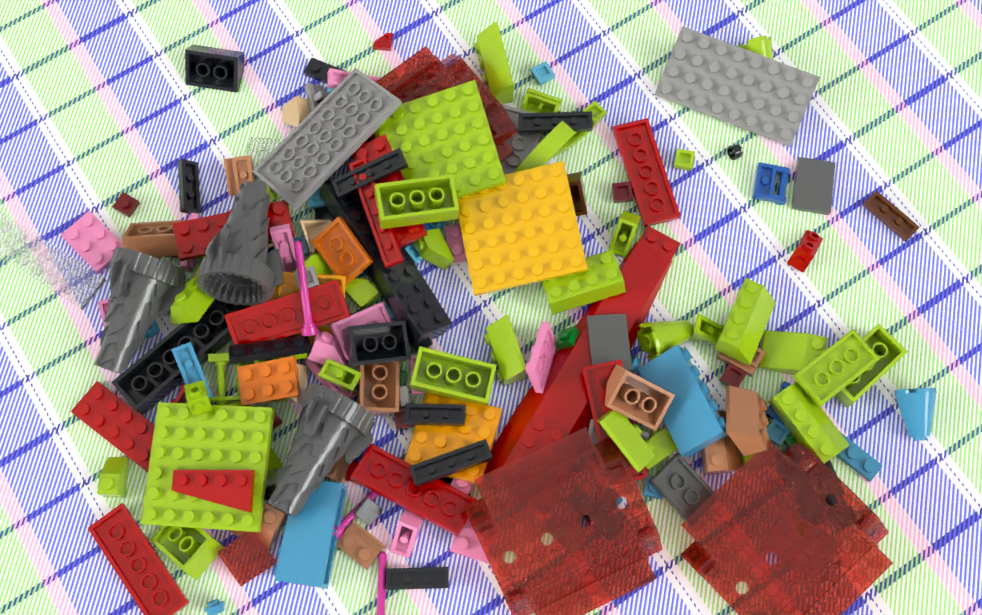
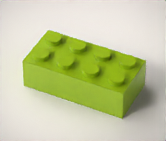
(416, 201)
(582, 288)
(888, 351)
(452, 376)

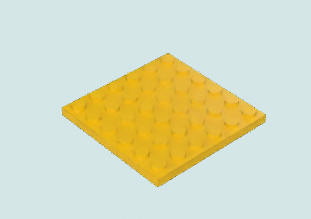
(521, 231)

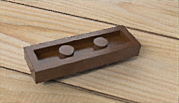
(890, 216)

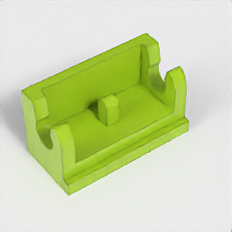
(540, 102)

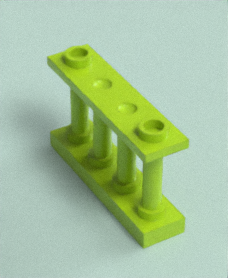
(220, 360)

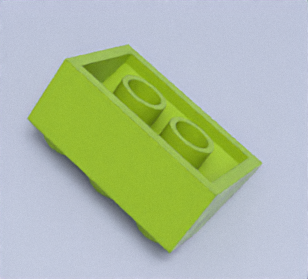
(190, 303)
(505, 351)
(627, 439)

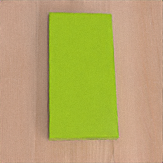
(836, 368)

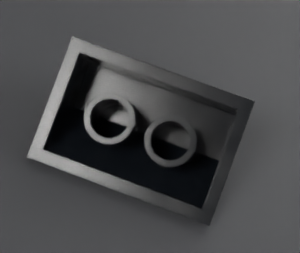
(214, 68)
(376, 343)

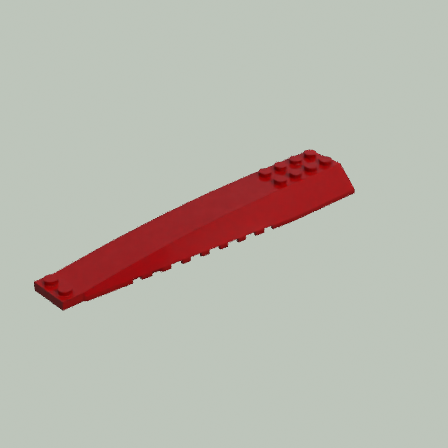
(565, 401)

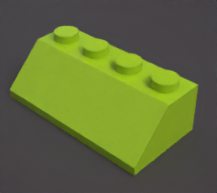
(494, 64)
(746, 322)
(808, 422)

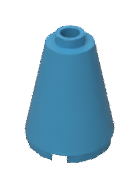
(917, 410)

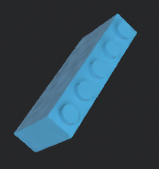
(692, 414)
(309, 540)

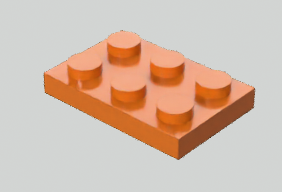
(342, 250)
(268, 381)

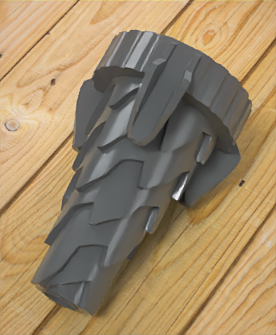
(238, 258)
(138, 290)
(326, 431)

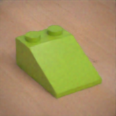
(790, 350)
(188, 548)

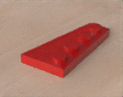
(222, 487)

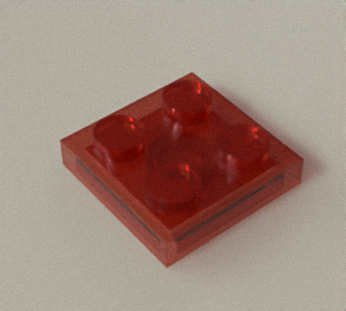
(246, 557)

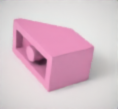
(325, 347)
(406, 533)

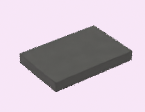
(813, 186)
(609, 339)
(681, 486)

